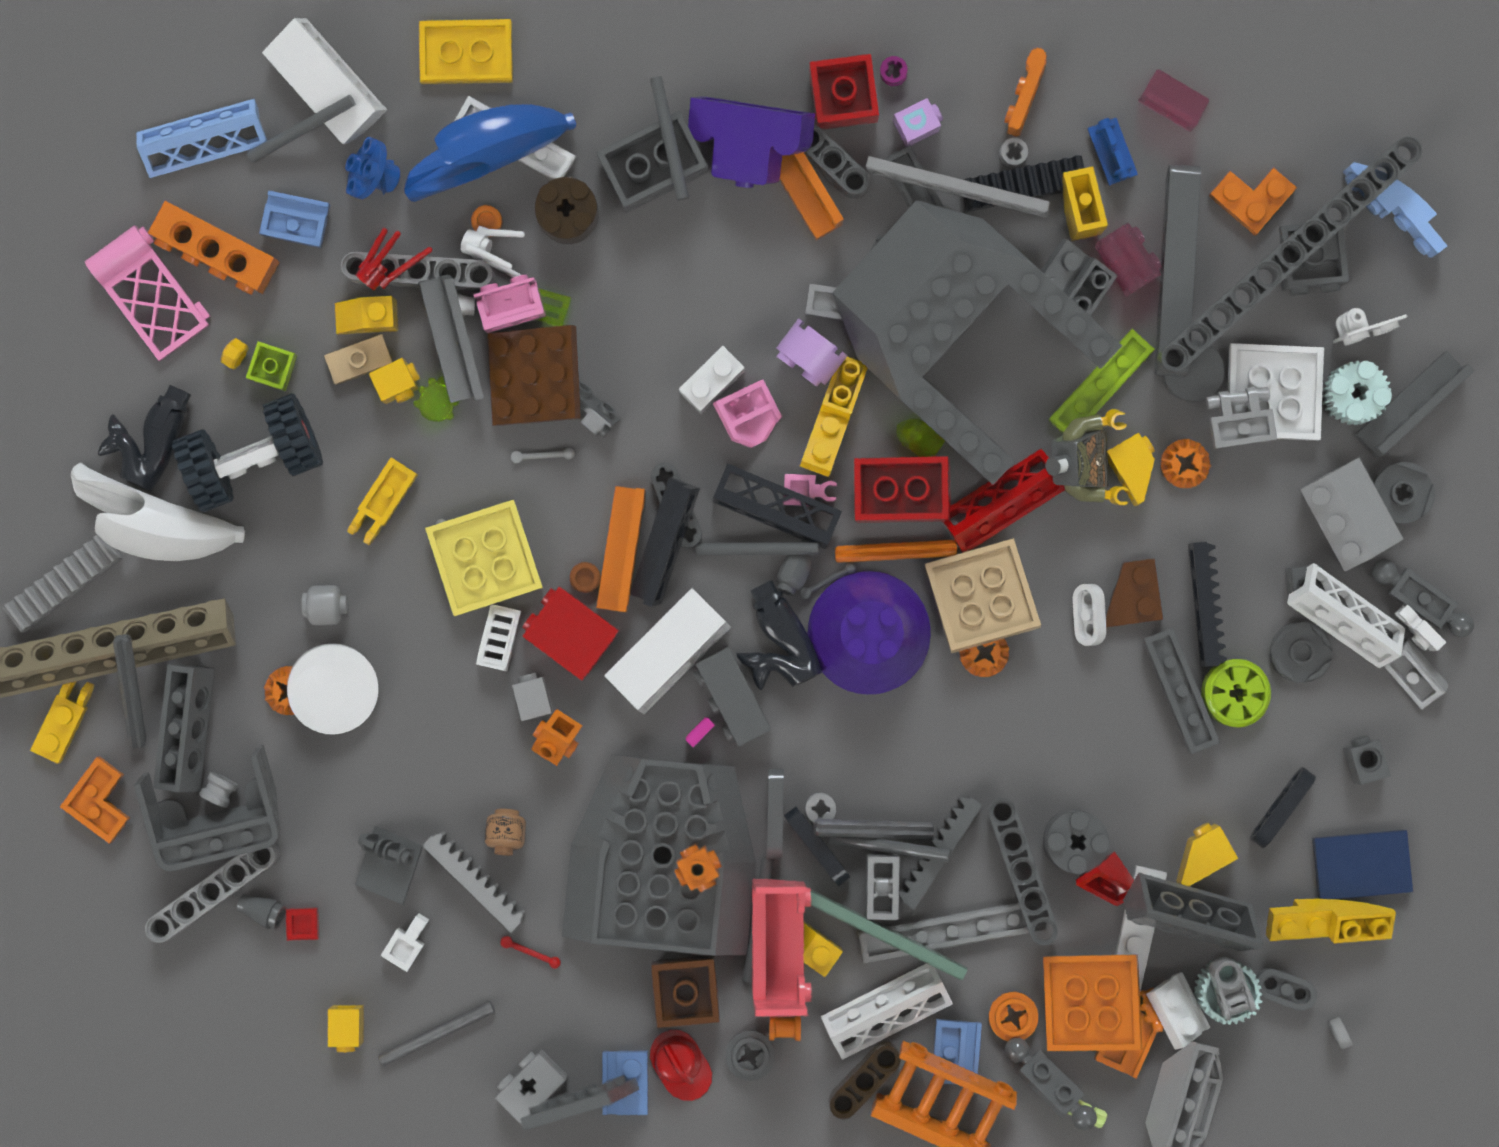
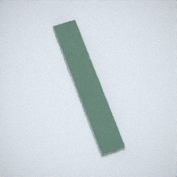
(888, 936)

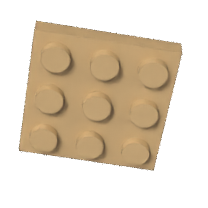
(982, 595)

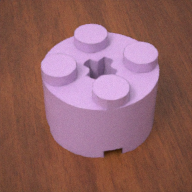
(811, 353)

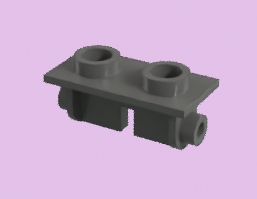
(599, 413)

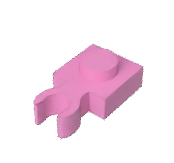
(806, 486)

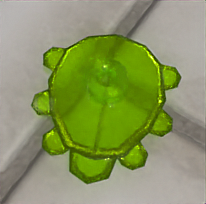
(434, 401)

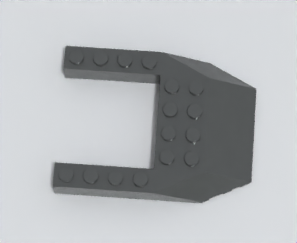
(925, 291)

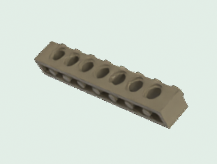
(92, 653)

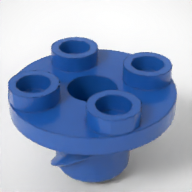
(371, 170)

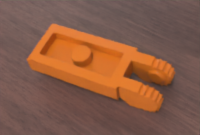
(1026, 90)

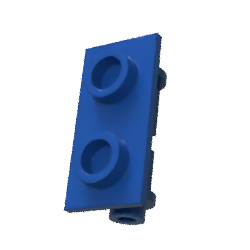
(1112, 151)

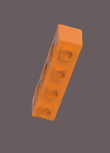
(173, 220)

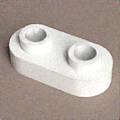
(1089, 614)

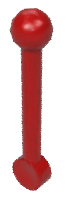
(507, 942)

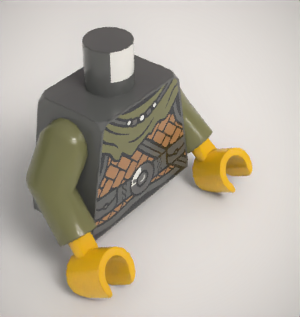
(1082, 461)

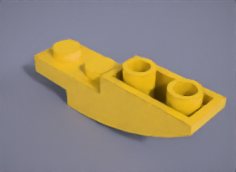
(834, 417)
(1331, 918)

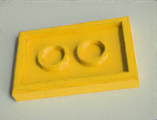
(465, 51)

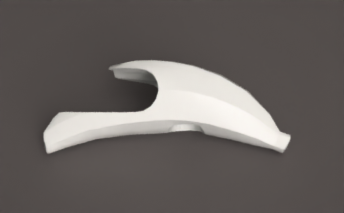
(149, 525)

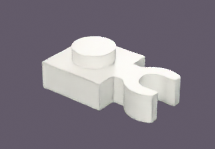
(1424, 635)

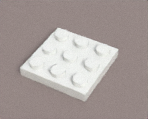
(1293, 381)

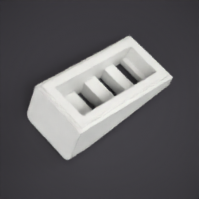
(487, 635)

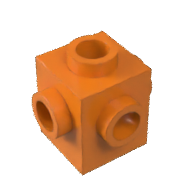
(556, 737)
(696, 855)

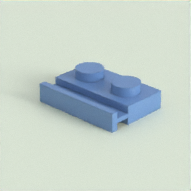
(294, 219)
(958, 1043)
(631, 1065)

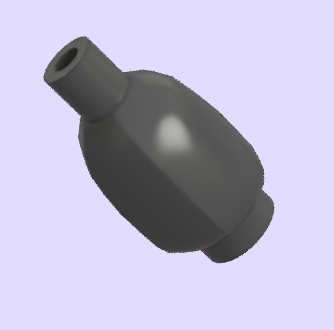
(793, 573)

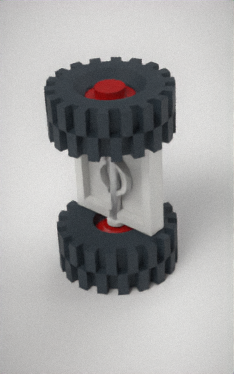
(210, 474)

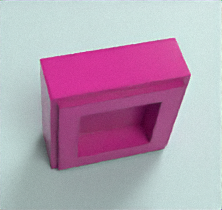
(699, 731)

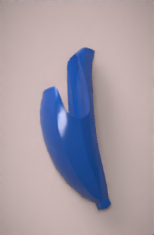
(483, 145)

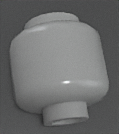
(324, 605)

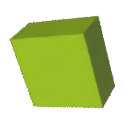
(271, 366)

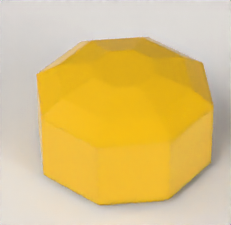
(234, 353)

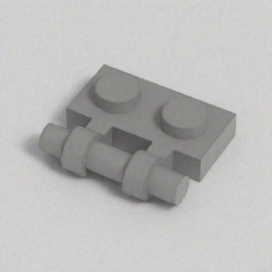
(1241, 428)

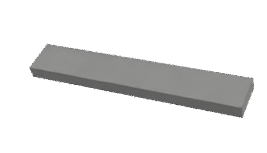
(958, 187)
(954, 930)

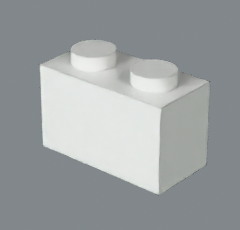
(711, 379)

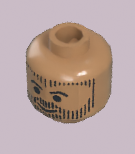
(505, 831)

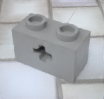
(882, 887)
(543, 1071)

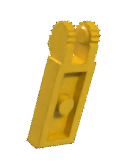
(383, 498)
(62, 722)

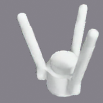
(479, 247)

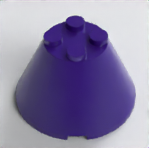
(869, 632)

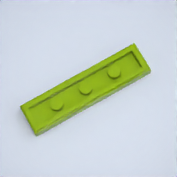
(1103, 382)

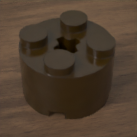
(553, 198)

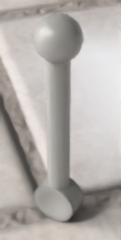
(517, 456)

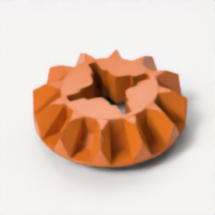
(1171, 466)
(983, 667)
(274, 692)
(1027, 1021)

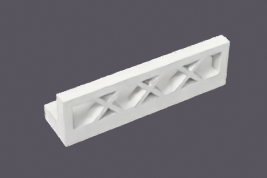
(1348, 623)
(884, 1006)

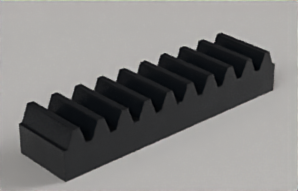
(1031, 181)
(1203, 604)

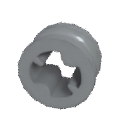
(1004, 150)

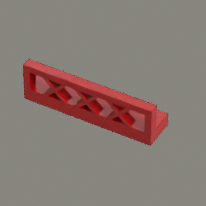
(1006, 505)

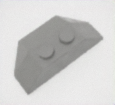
(1185, 1097)

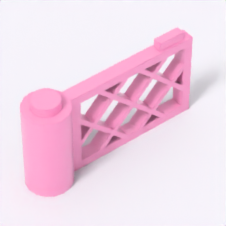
(127, 256)

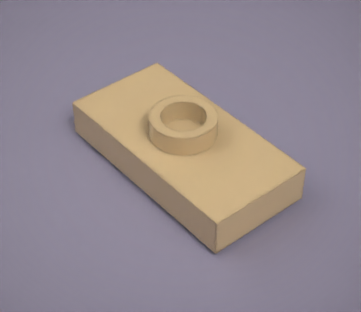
(358, 359)

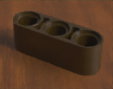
(858, 1094)

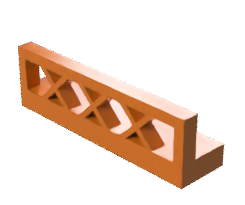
(809, 195)
(621, 549)

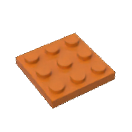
(1092, 1003)

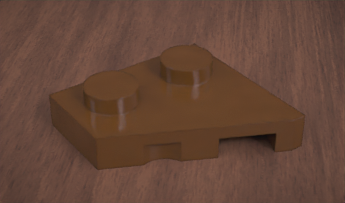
(1135, 595)

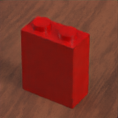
(569, 632)

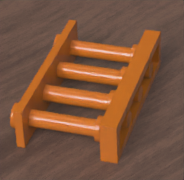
(918, 1120)

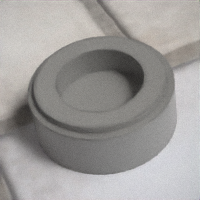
(1340, 1033)

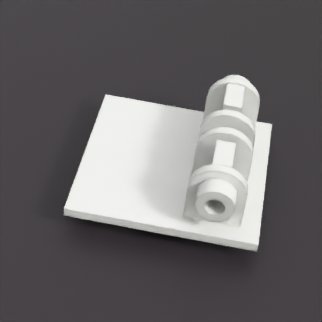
(1354, 326)

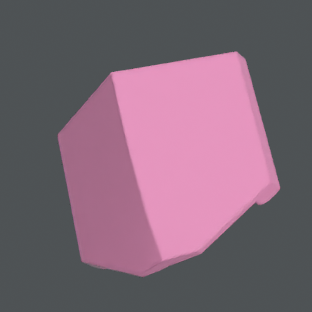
(749, 414)

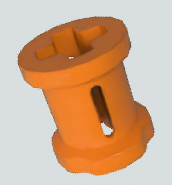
(785, 1027)

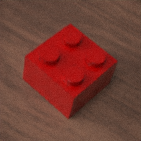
(844, 91)

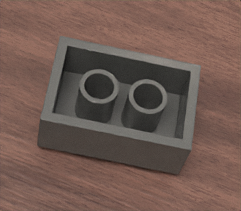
(640, 165)

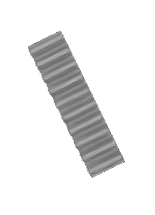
(61, 583)
(475, 884)

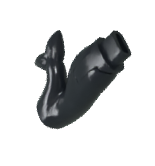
(159, 431)
(784, 629)

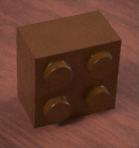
(685, 991)

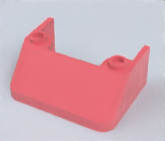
(779, 947)

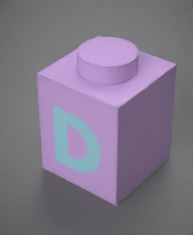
(917, 122)

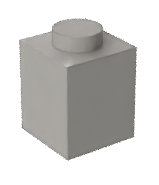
(532, 697)

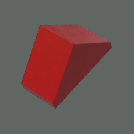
(1107, 880)

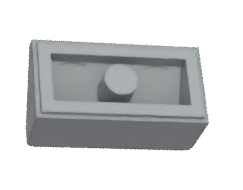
(1417, 675)

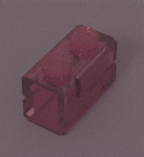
(1128, 258)

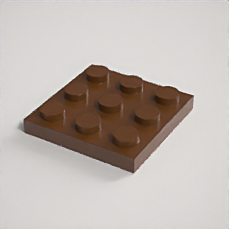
(534, 375)

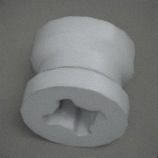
(218, 789)
(818, 804)

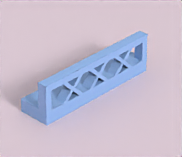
(198, 128)

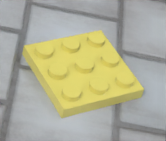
(483, 558)

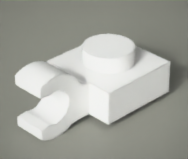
(405, 946)

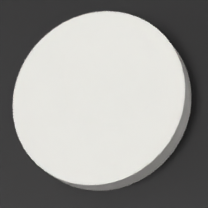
(332, 688)

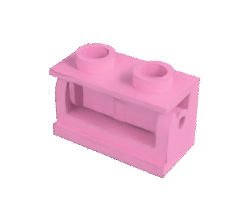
(509, 304)

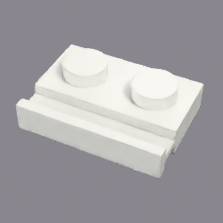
(1178, 1010)

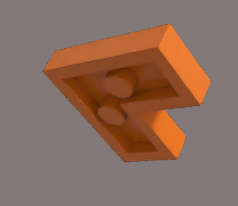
(1251, 206)
(89, 803)

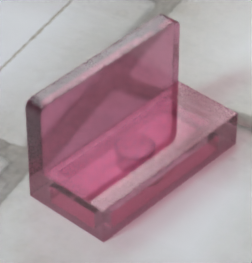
(1174, 100)

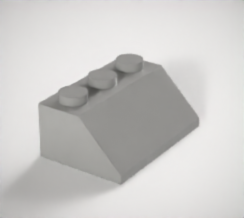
(1351, 514)

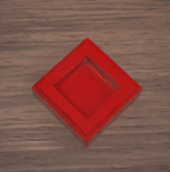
(302, 924)

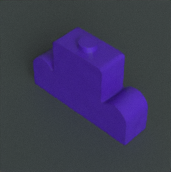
(749, 137)

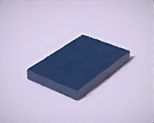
(1362, 864)

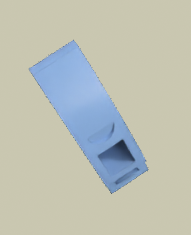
(1408, 207)

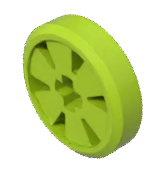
(1245, 676)

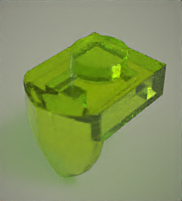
(919, 437)

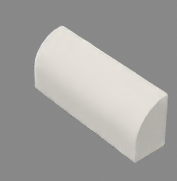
(323, 78)
(667, 651)

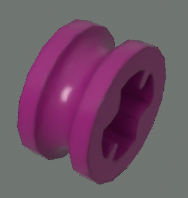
(902, 72)

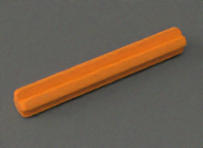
(895, 551)

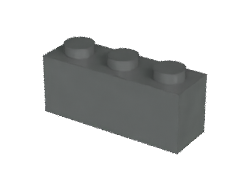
(731, 697)

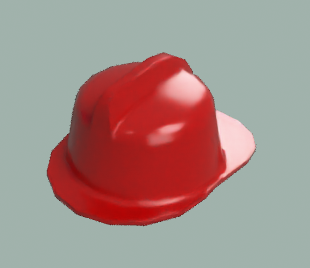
(680, 1065)

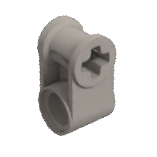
(1231, 994)

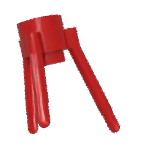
(372, 270)

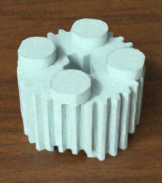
(1373, 391)
(1206, 994)

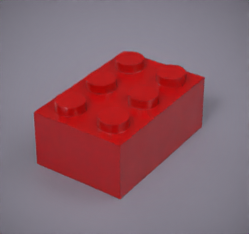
(902, 489)

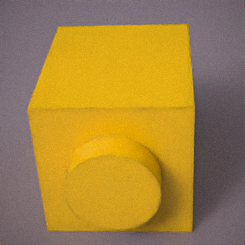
(345, 1027)

